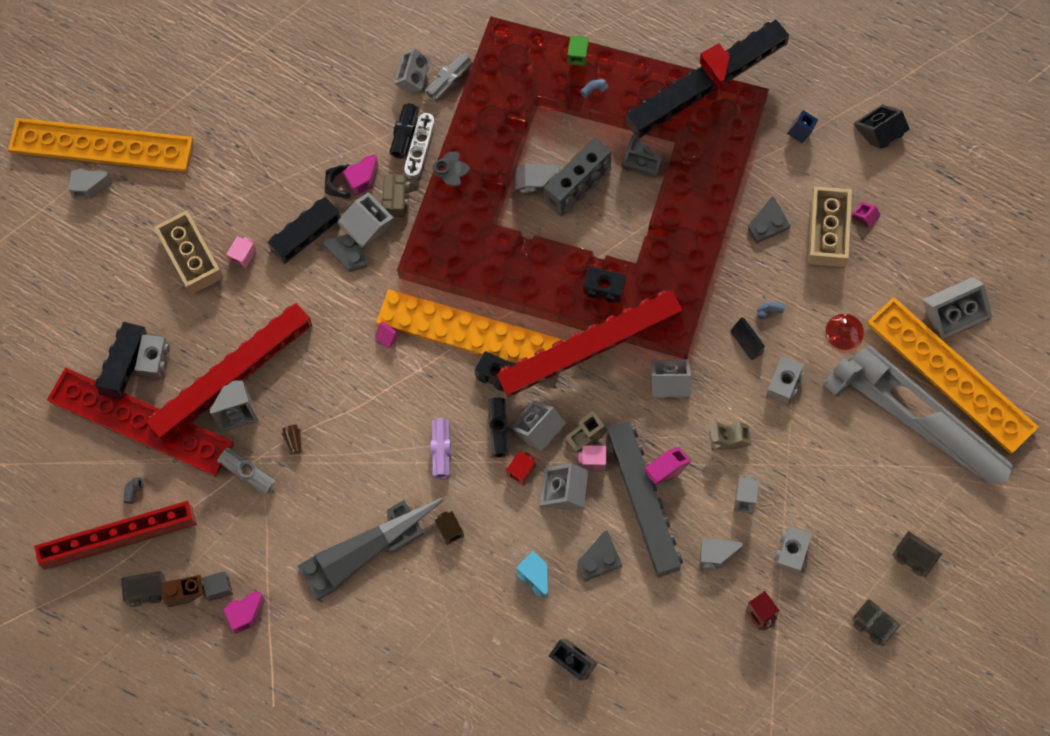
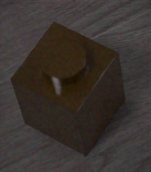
(449, 527)

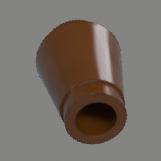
(292, 437)

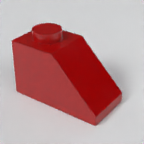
(715, 63)

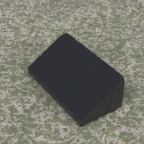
(748, 339)

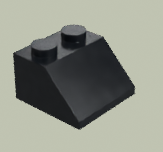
(882, 126)

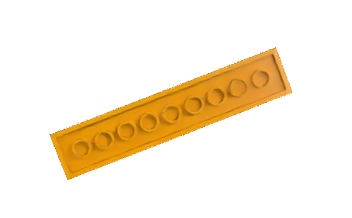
(101, 145)
(460, 328)
(952, 375)

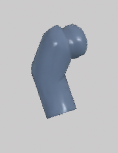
(592, 85)
(770, 306)

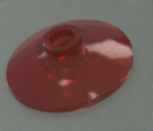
(840, 338)

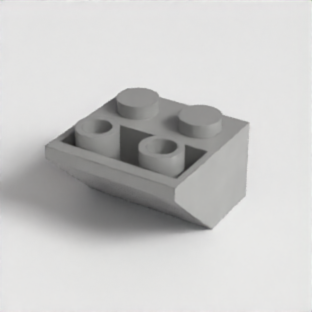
(366, 220)

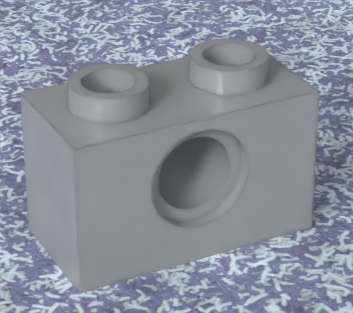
(150, 346)
(786, 369)
(798, 539)

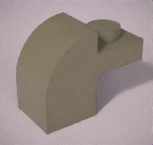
(589, 431)
(730, 436)

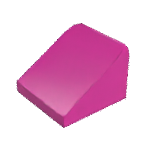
(866, 214)
(386, 335)

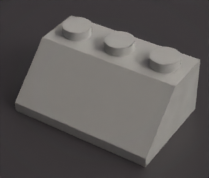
(958, 307)
(233, 407)

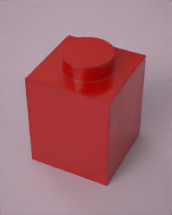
(521, 467)

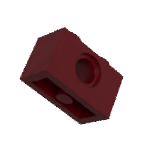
(762, 611)

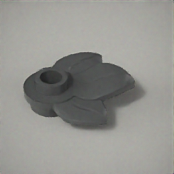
(453, 169)

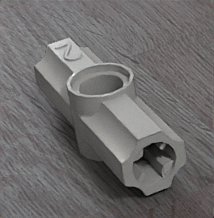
(448, 77)
(235, 463)

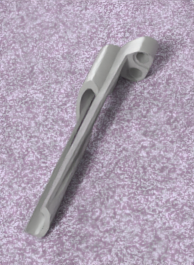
(877, 376)

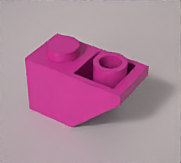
(361, 175)
(667, 466)
(245, 612)

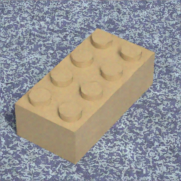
(830, 226)
(188, 252)

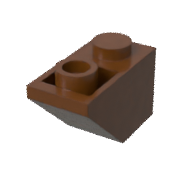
(182, 590)

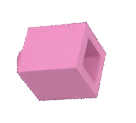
(241, 252)
(593, 457)

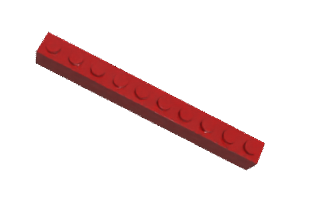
(589, 343)
(235, 367)

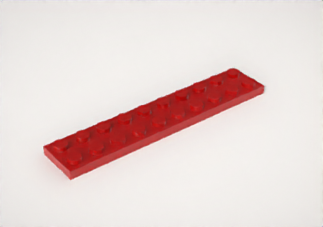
(128, 418)

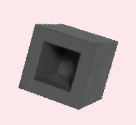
(217, 586)

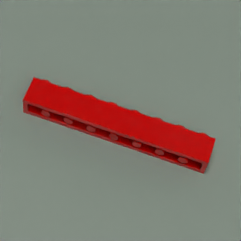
(115, 535)

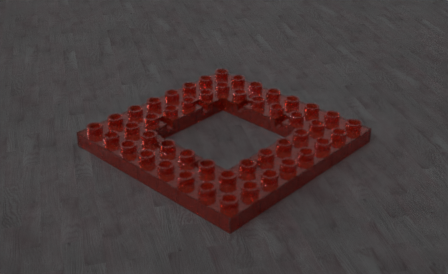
(525, 67)

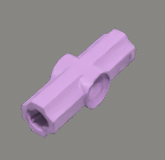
(441, 448)

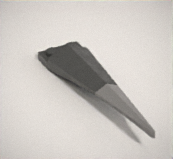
(338, 563)

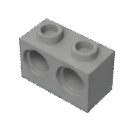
(412, 71)
(746, 495)

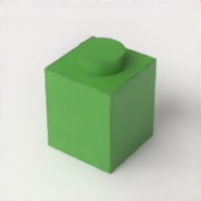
(578, 50)

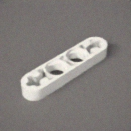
(419, 146)

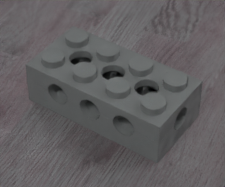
(578, 177)

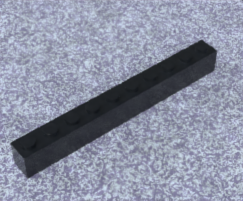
(698, 84)

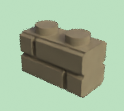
(394, 194)

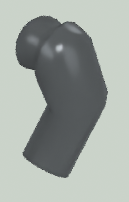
(131, 488)

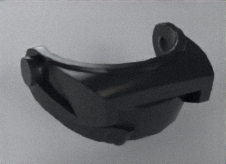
(329, 177)

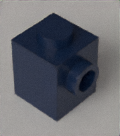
(802, 126)

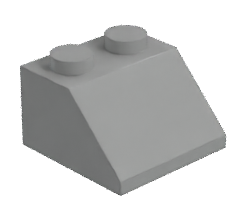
(533, 176)
(670, 378)
(537, 425)
(564, 487)

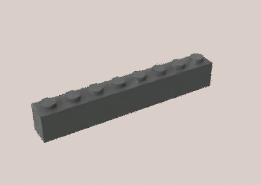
(644, 500)

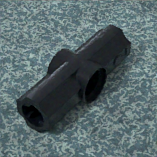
(404, 130)
(499, 438)

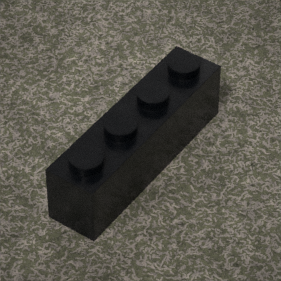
(304, 230)
(121, 361)

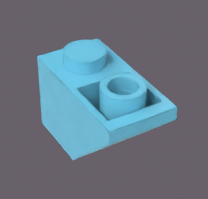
(534, 572)

